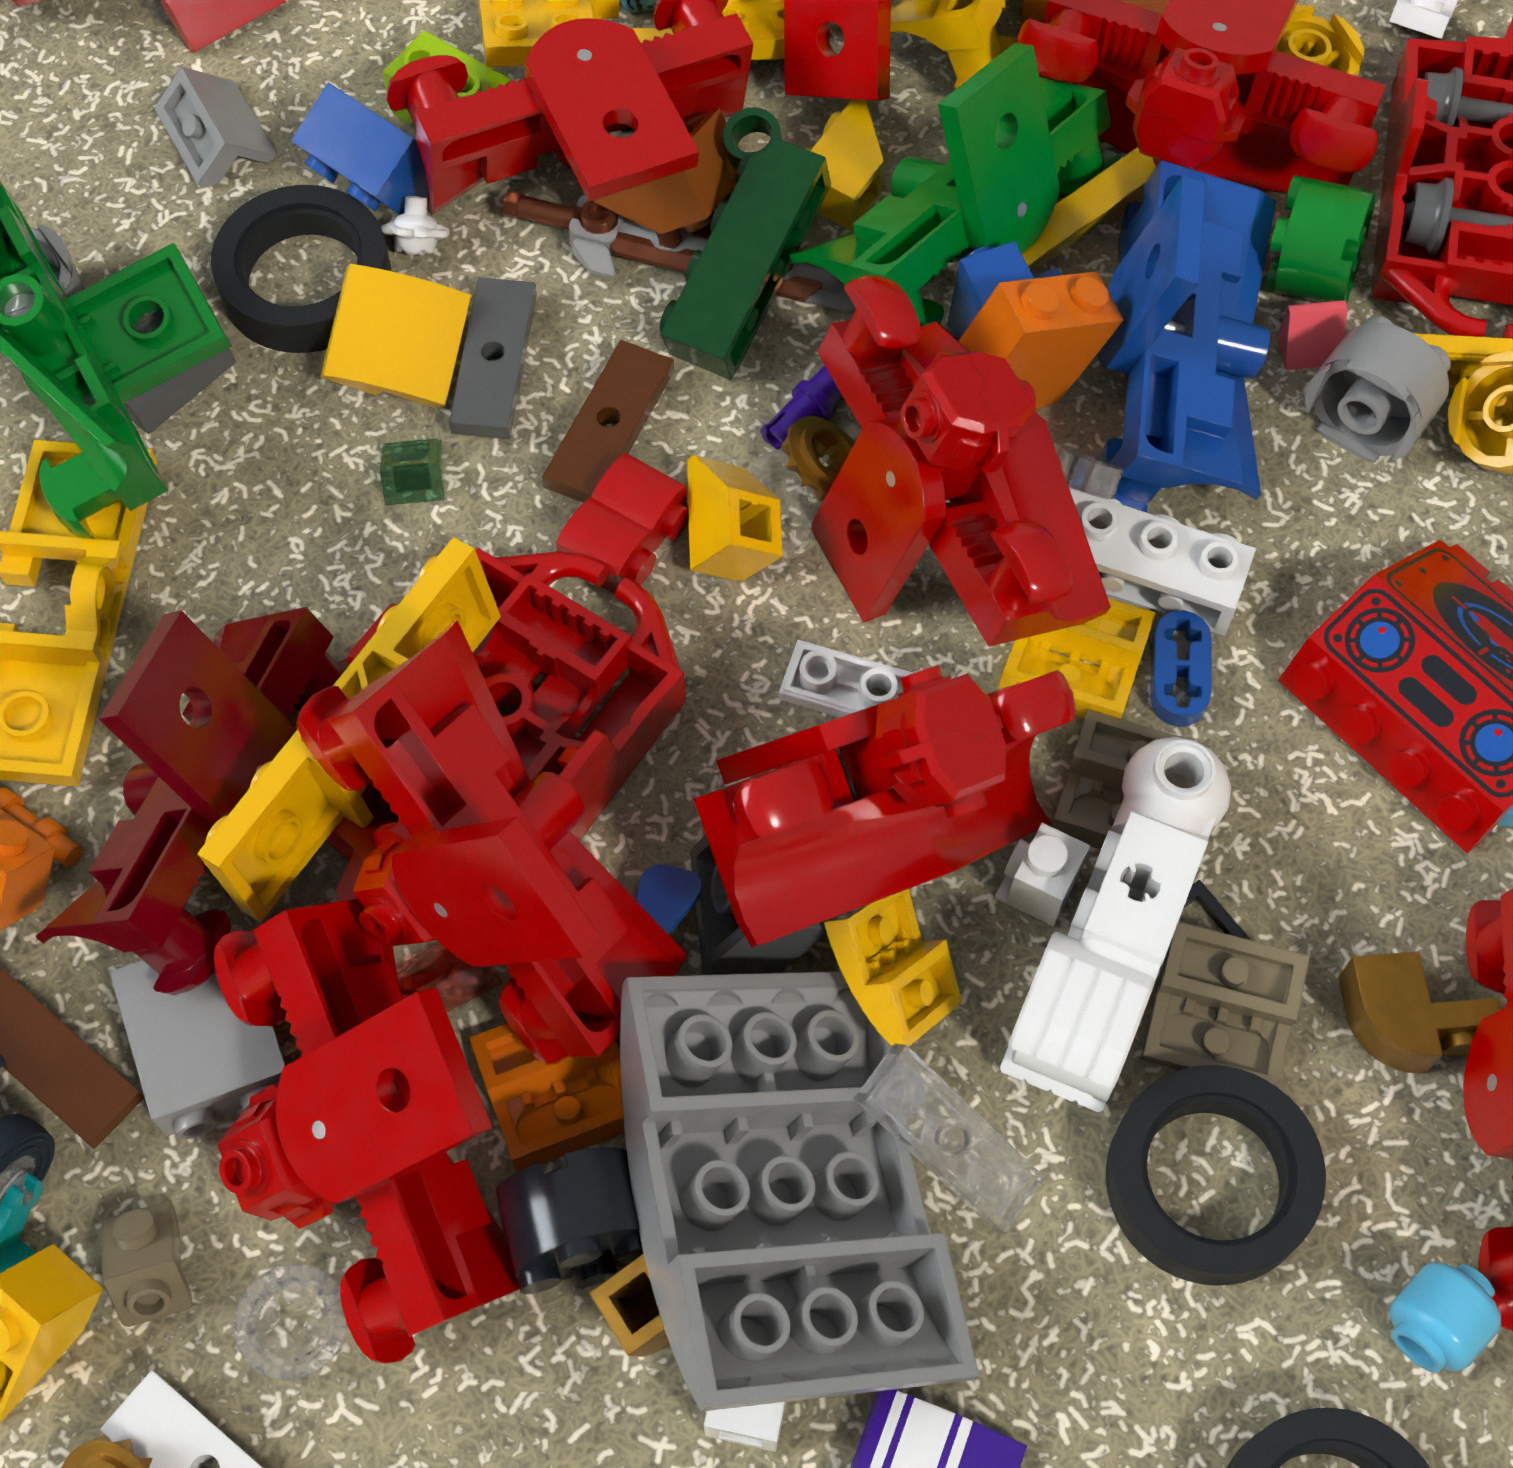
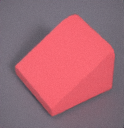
(1311, 333)

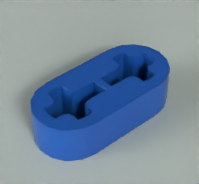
(1195, 668)

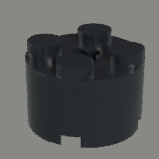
(570, 1220)

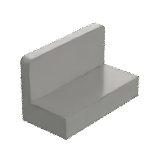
(211, 125)

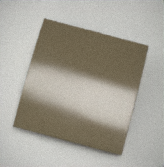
(1096, 776)
(1224, 1003)

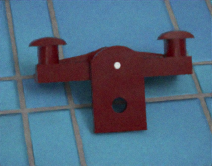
(191, 777)

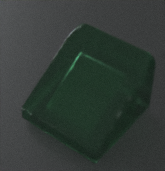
(412, 472)

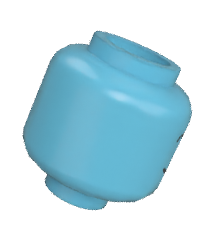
(1445, 1317)

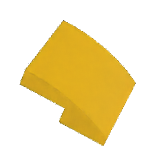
(395, 335)
(1109, 641)
(890, 970)

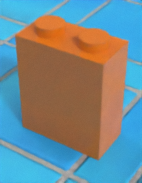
(1046, 329)

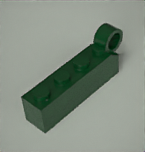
(748, 248)

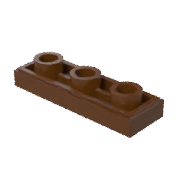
(620, 396)

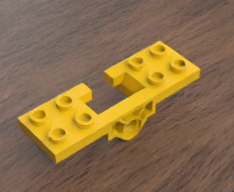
(515, 25)
(57, 680)
(292, 798)

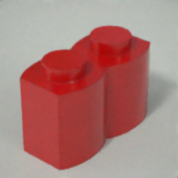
(627, 520)

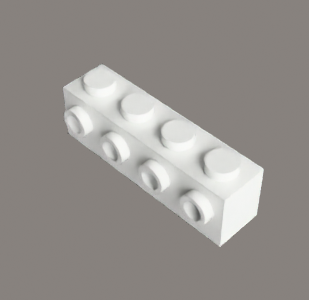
(1164, 563)

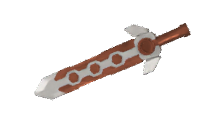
(601, 232)

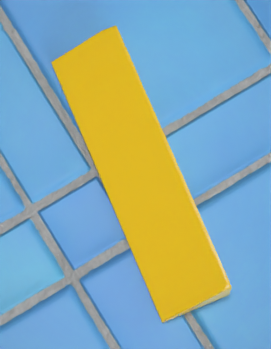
(1091, 206)

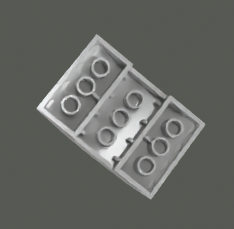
(773, 1201)

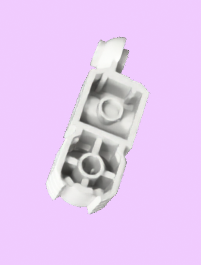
(1103, 972)

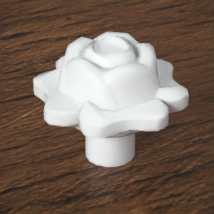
(414, 229)

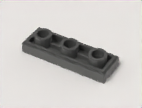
(496, 330)

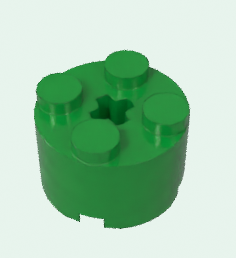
(1319, 240)

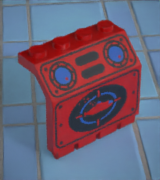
(1423, 686)

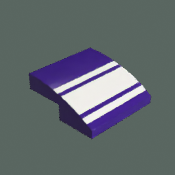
(922, 1435)

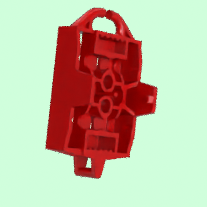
(582, 663)

